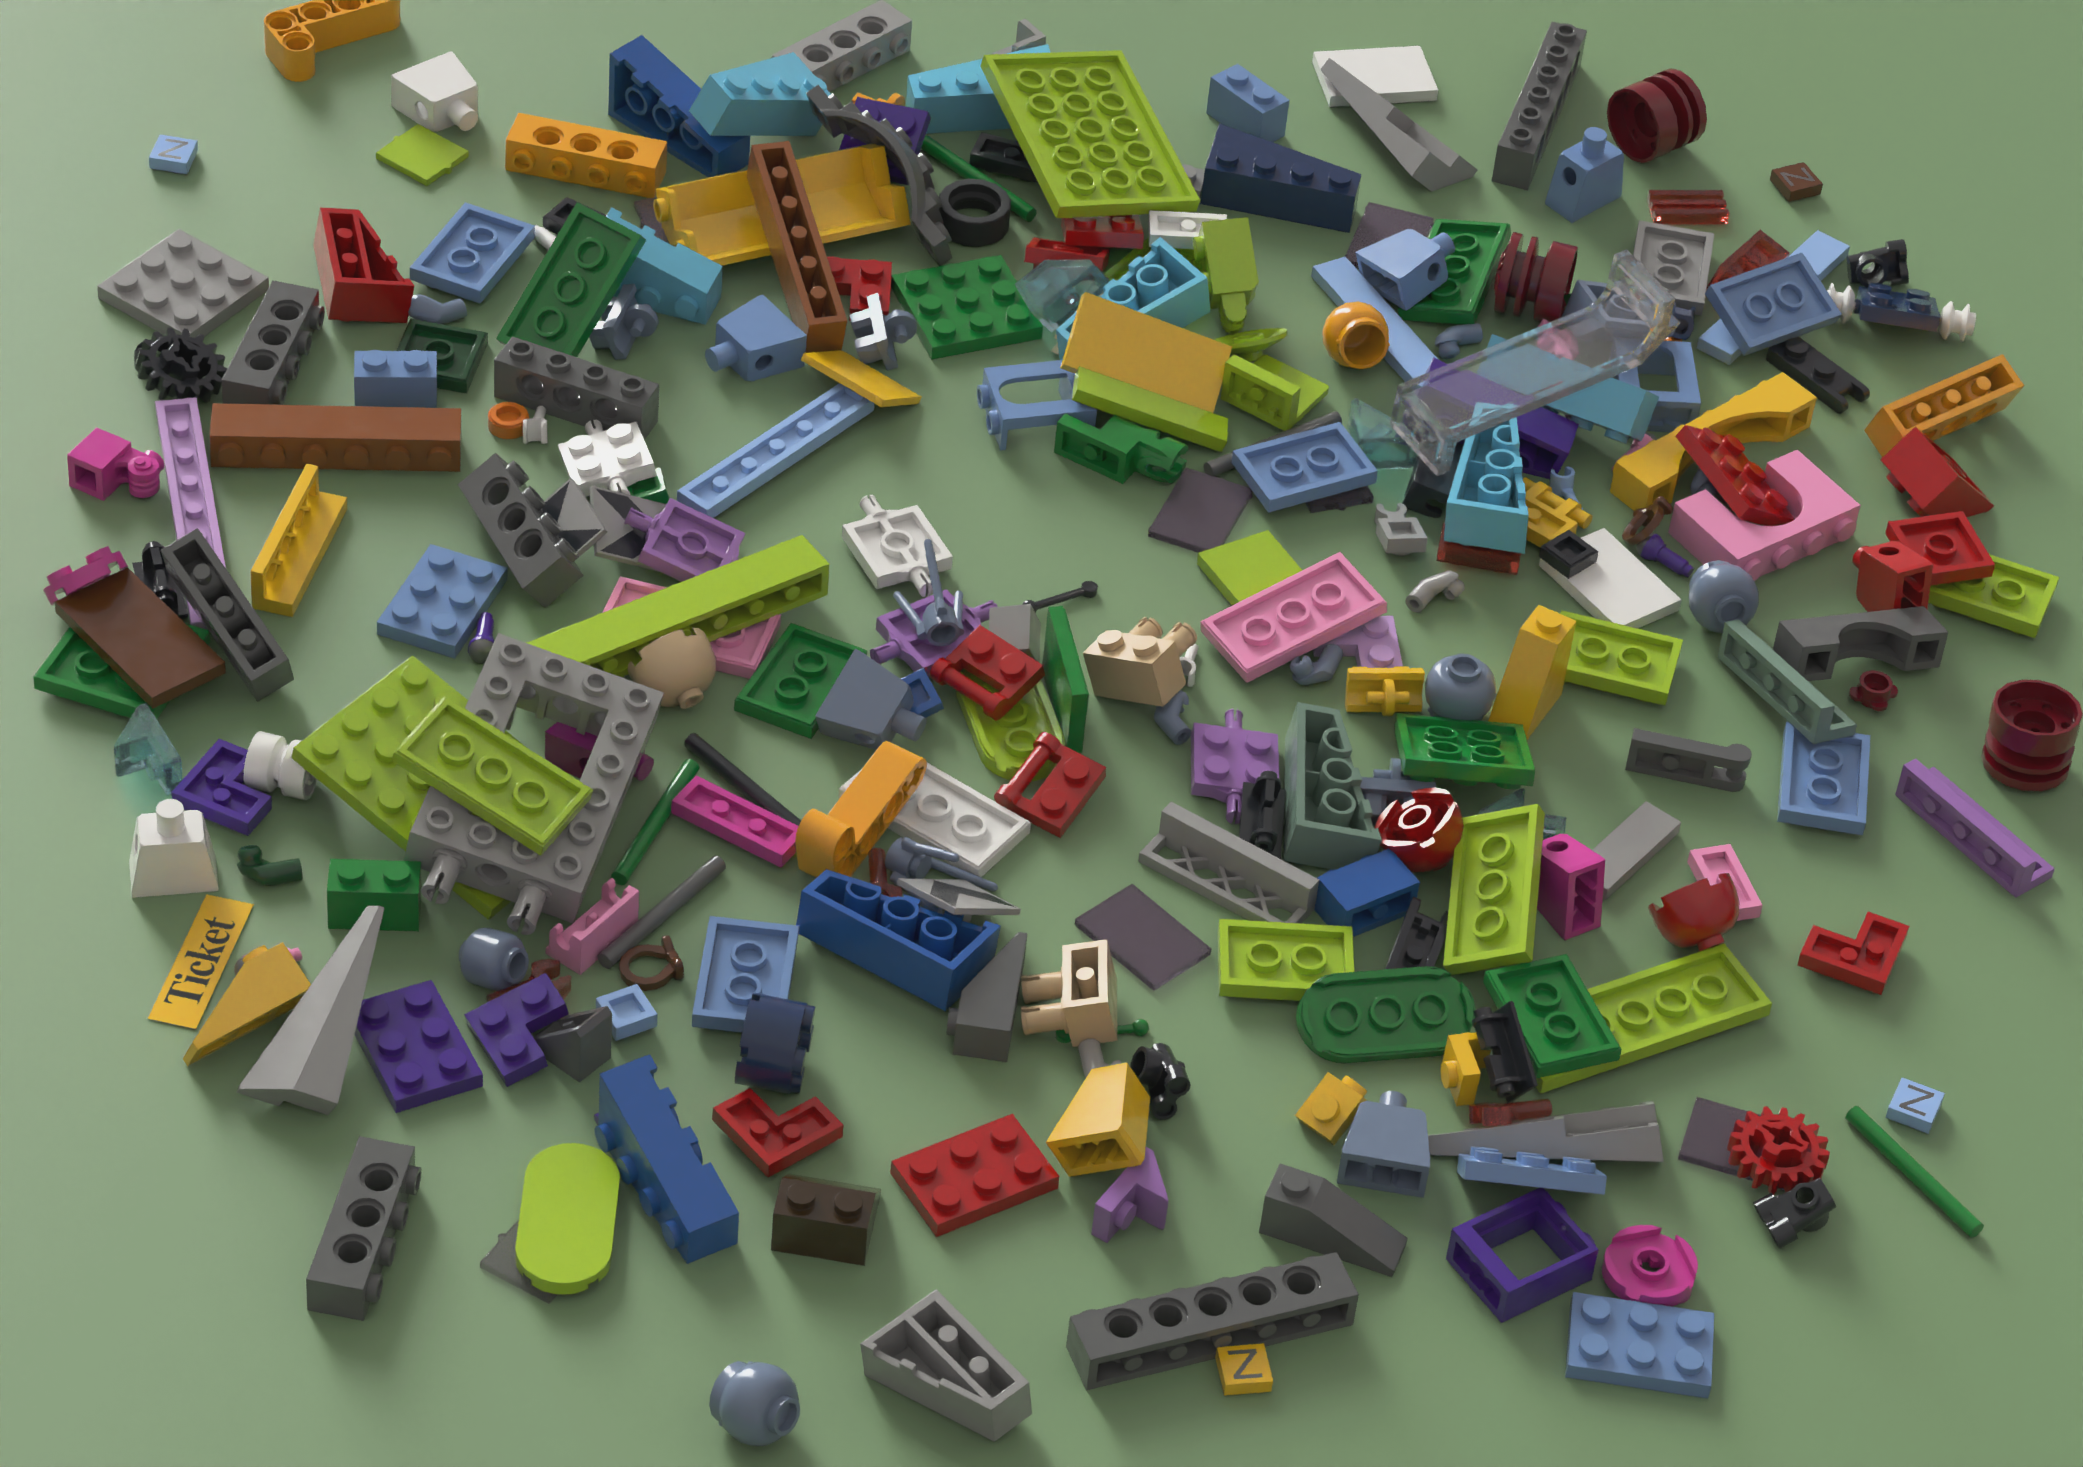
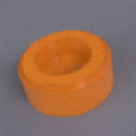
(506, 420)

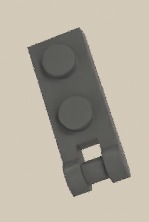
(1688, 760)

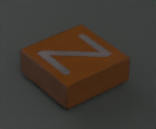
(1796, 181)

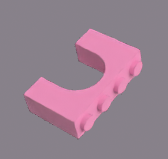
(1820, 510)

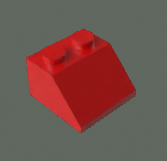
(1932, 478)

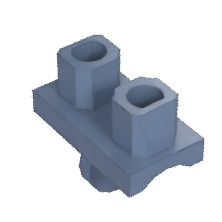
(623, 322)
(878, 332)
(1389, 786)

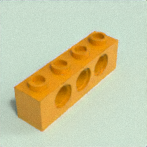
(586, 155)
(1947, 404)

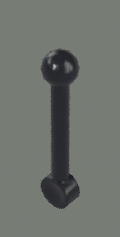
(1088, 590)

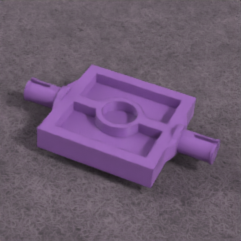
(685, 541)
(903, 638)
(1227, 758)

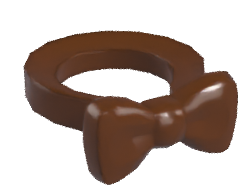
(1649, 518)
(666, 951)

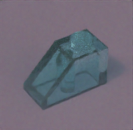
(1056, 287)

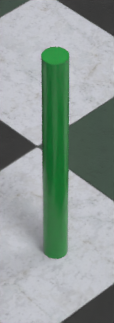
(968, 171)
(653, 823)
(1914, 1171)

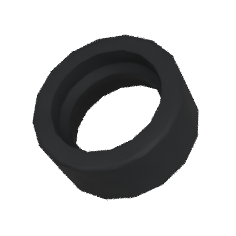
(976, 195)

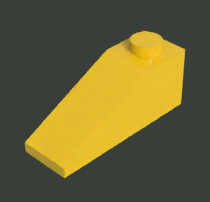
(259, 993)

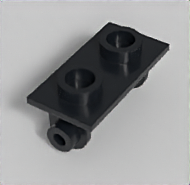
(155, 576)
(1263, 813)
(1510, 1065)

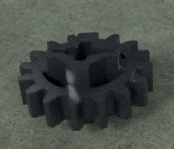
(181, 366)

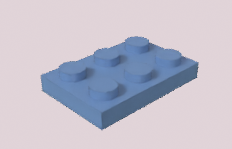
(472, 252)
(1773, 303)
(1304, 467)
(442, 601)
(1824, 782)
(739, 961)
(1531, 1170)
(1640, 1345)

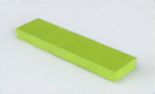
(1150, 409)

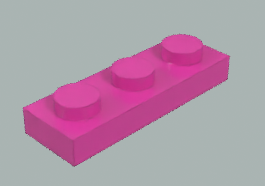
(736, 821)

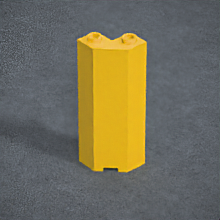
(844, 188)

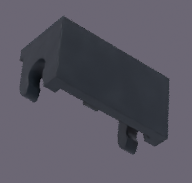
(1426, 485)

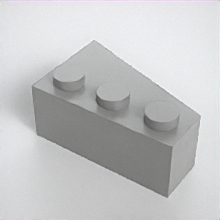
(948, 1367)

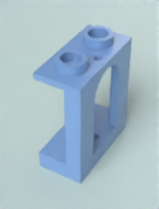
(1672, 407)
(1007, 416)

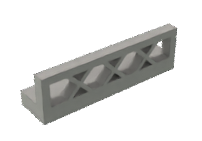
(1236, 864)

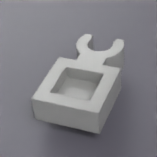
(1398, 533)

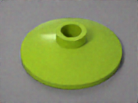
(1251, 343)

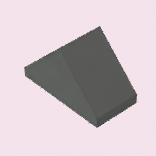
(578, 1042)

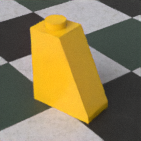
(1535, 670)
(1103, 1123)

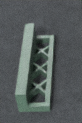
(1782, 685)

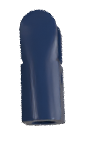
(1686, 320)

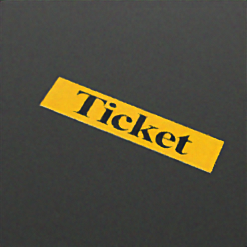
(200, 961)

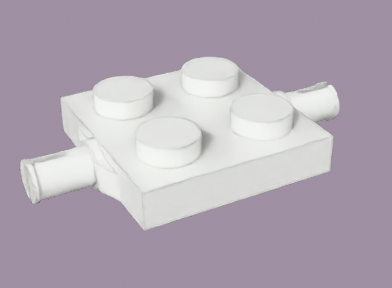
(607, 457)
(892, 545)

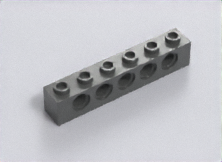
(1539, 106)
(1193, 1321)

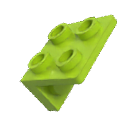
(1271, 390)

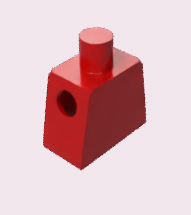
(1892, 577)

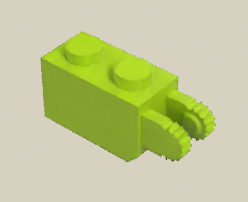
(1229, 267)

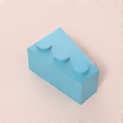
(671, 277)

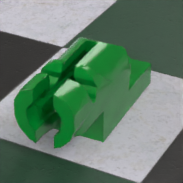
(1120, 449)

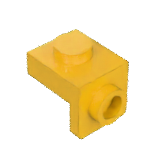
(1461, 1067)
(1332, 1107)

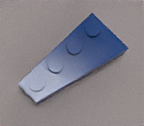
(895, 937)
(663, 1161)

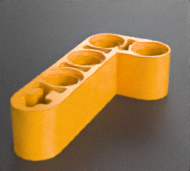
(317, 25)
(862, 813)

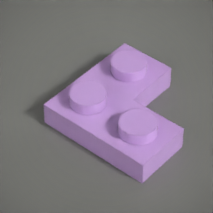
(1372, 644)

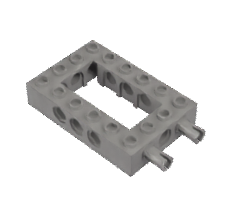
(481, 856)

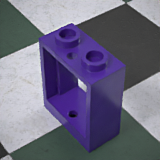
(1491, 1279)

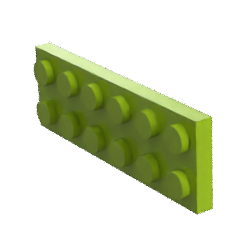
(1672, 1007)

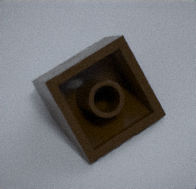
(824, 1219)

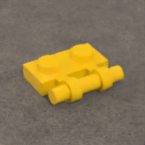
(1551, 514)

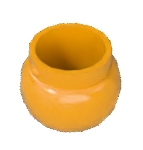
(1356, 335)

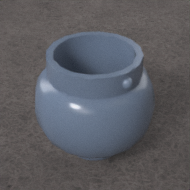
(1722, 594)
(1460, 688)
(755, 1402)

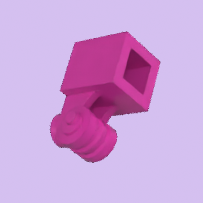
(107, 460)

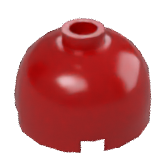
(1422, 829)
(1698, 913)

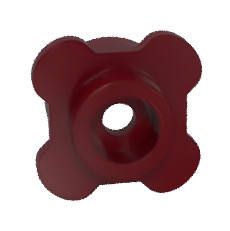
(1874, 690)

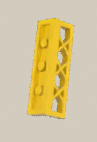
(296, 545)

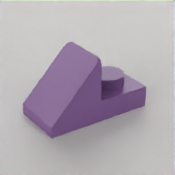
(1134, 1193)

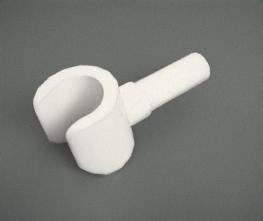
(535, 428)
(1189, 665)

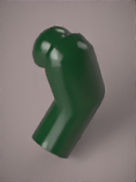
(265, 872)

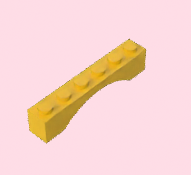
(1765, 413)

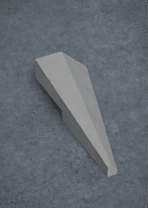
(1414, 147)
(313, 1045)
(1601, 1134)

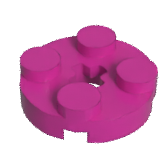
(97, 568)
(1641, 1244)

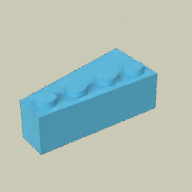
(959, 97)
(759, 100)

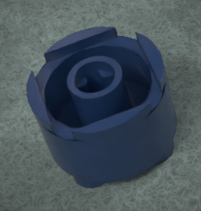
(775, 1043)

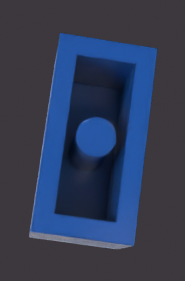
(1366, 892)

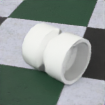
(271, 766)

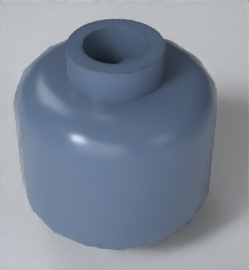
(493, 959)

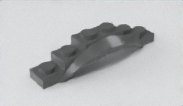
(915, 168)

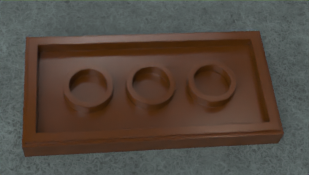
(140, 637)

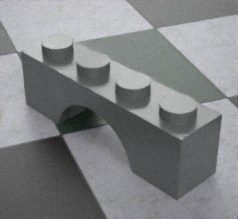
(1900, 637)

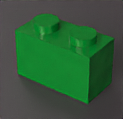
(382, 883)

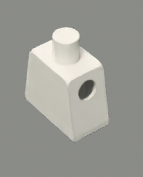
(437, 94)
(172, 853)

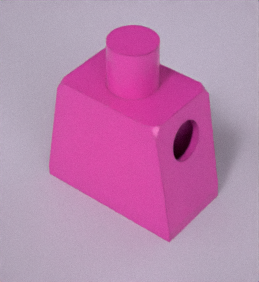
(1570, 886)

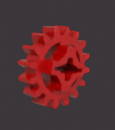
(1777, 1150)

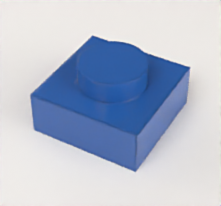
(924, 694)

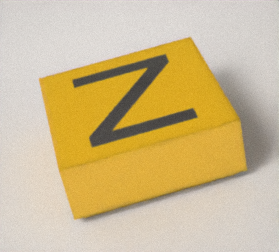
(1244, 1369)

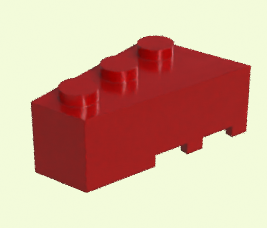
(355, 271)

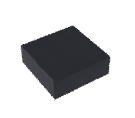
(1568, 554)

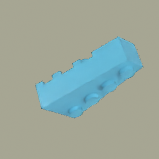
(1158, 286)
(1608, 404)
(1489, 492)

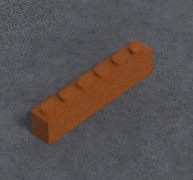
(796, 246)
(335, 437)

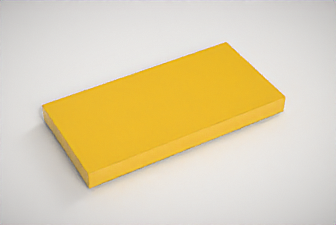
(1146, 352)

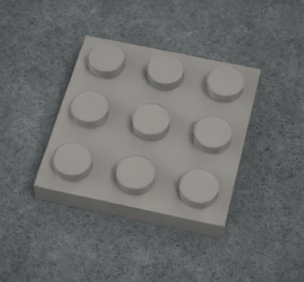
(183, 286)

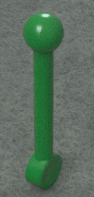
(1138, 1027)

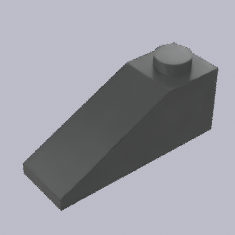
(989, 1006)
(1327, 1221)

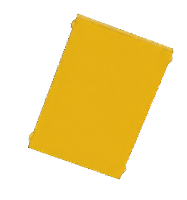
(861, 378)

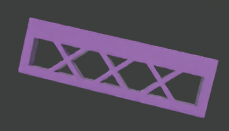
(1971, 829)

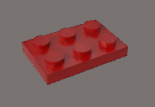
(1735, 477)
(974, 1175)

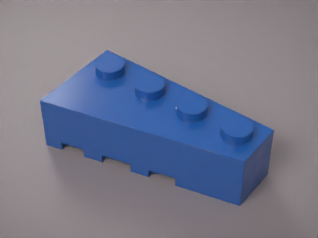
(655, 101)

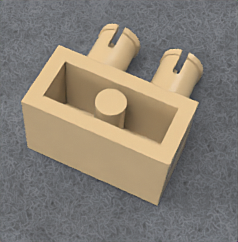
(1139, 663)
(1086, 993)

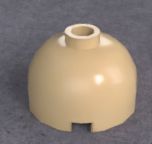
(678, 667)

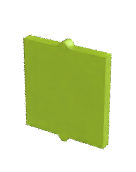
(422, 154)

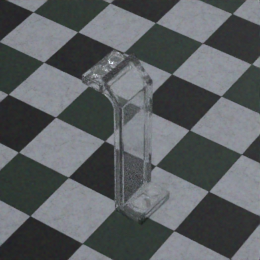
(1536, 365)

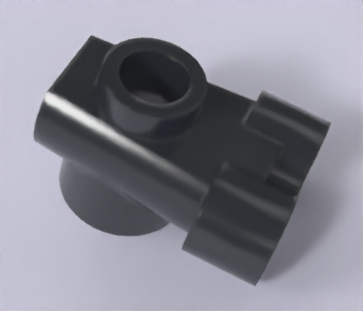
(1887, 265)
(1163, 1076)
(1789, 1214)

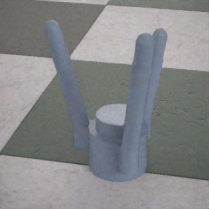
(940, 621)
(913, 860)

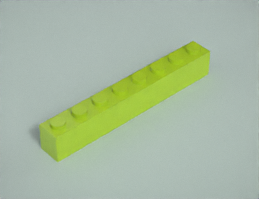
(713, 601)

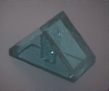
(1377, 438)

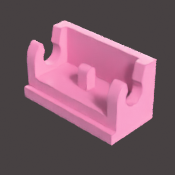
(595, 929)

